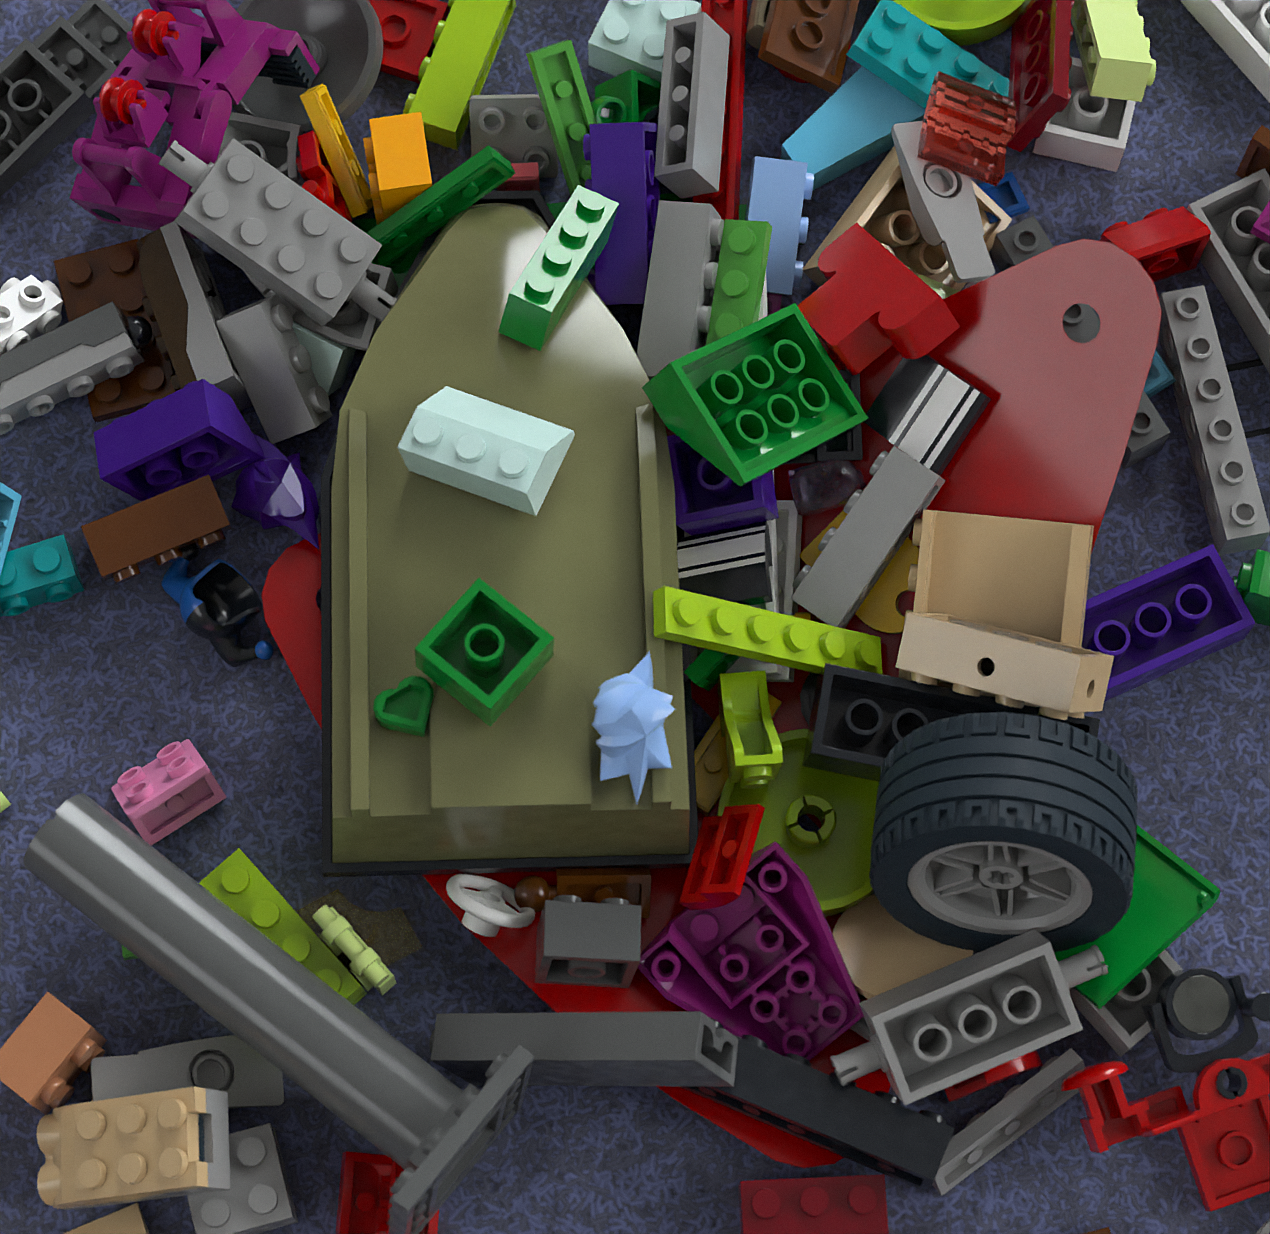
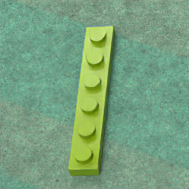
(760, 633)

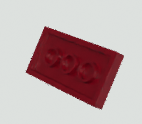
(1039, 67)

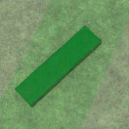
(440, 203)

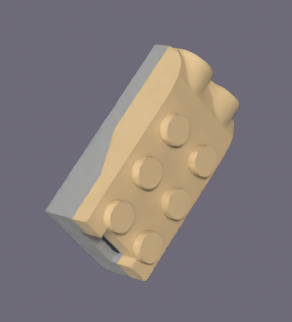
(135, 1148)

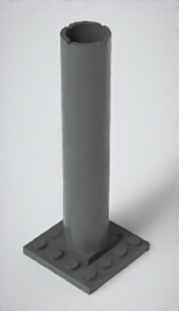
(280, 1007)

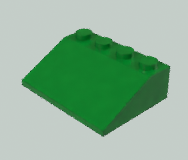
(756, 396)

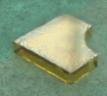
(384, 932)

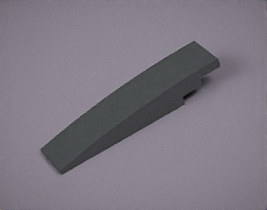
(53, 83)

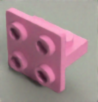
(167, 791)

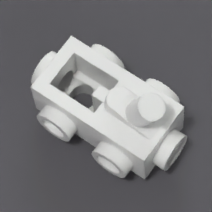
(27, 311)

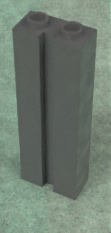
(590, 1047)

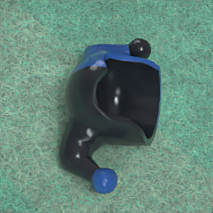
(217, 606)

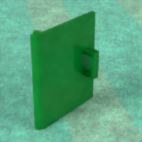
(1163, 906)

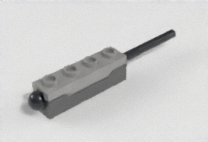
(69, 362)

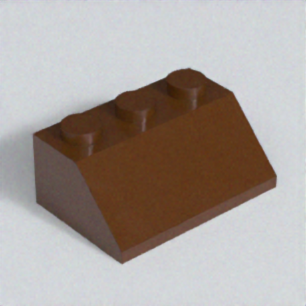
(157, 530)

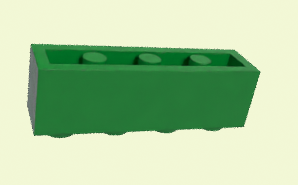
(558, 268)

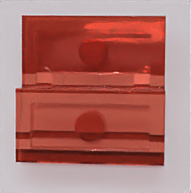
(967, 128)

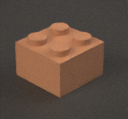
(49, 1054)

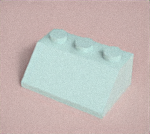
(485, 448)

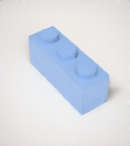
(777, 197)

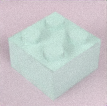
(634, 35)

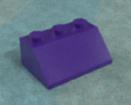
(175, 442)

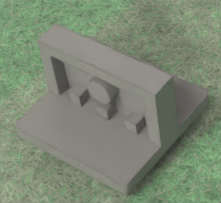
(514, 129)

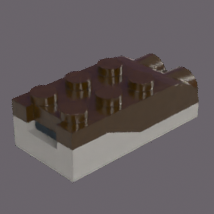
(186, 306)

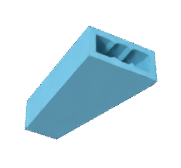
(850, 127)

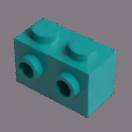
(38, 576)

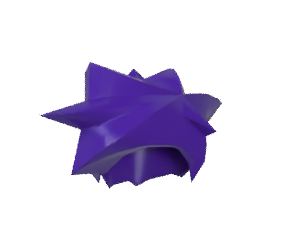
(278, 493)

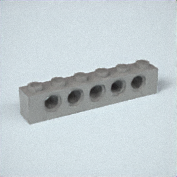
(1212, 422)

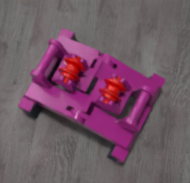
(205, 71)

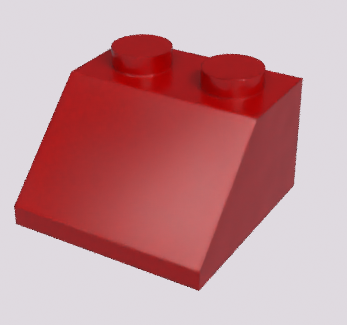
(1162, 241)

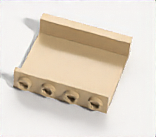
(1003, 573)

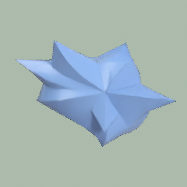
(631, 725)

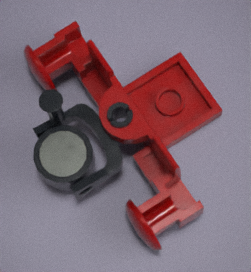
(1222, 1129)

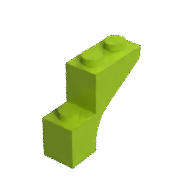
(748, 729)

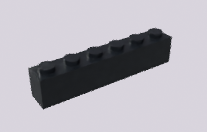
(833, 1116)

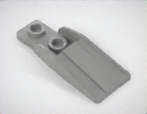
(943, 207)
(207, 1063)

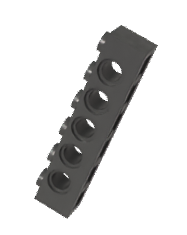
(1081, 325)

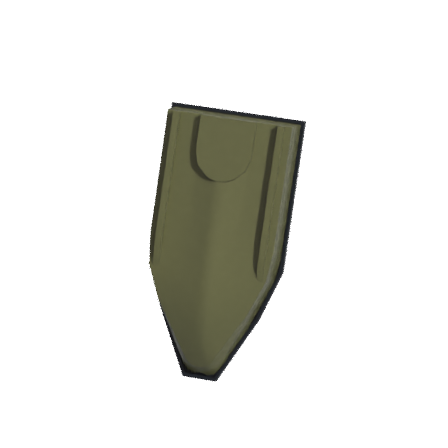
(581, 569)

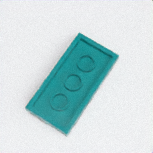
(911, 53)

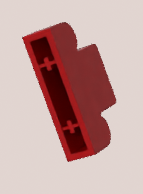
(873, 304)

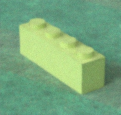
(1113, 48)

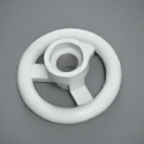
(487, 908)

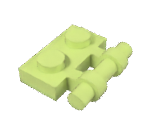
(365, 963)

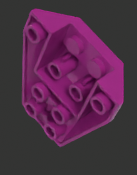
(760, 962)

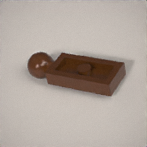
(589, 885)

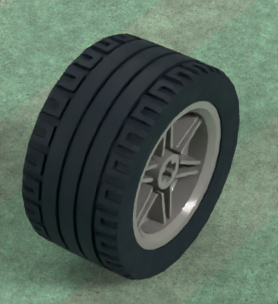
(1004, 832)

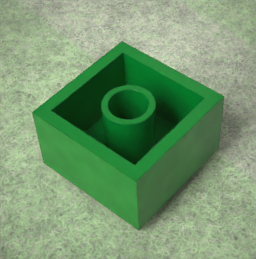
(484, 651)

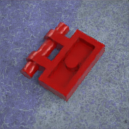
(318, 174)

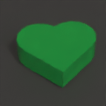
(406, 707)

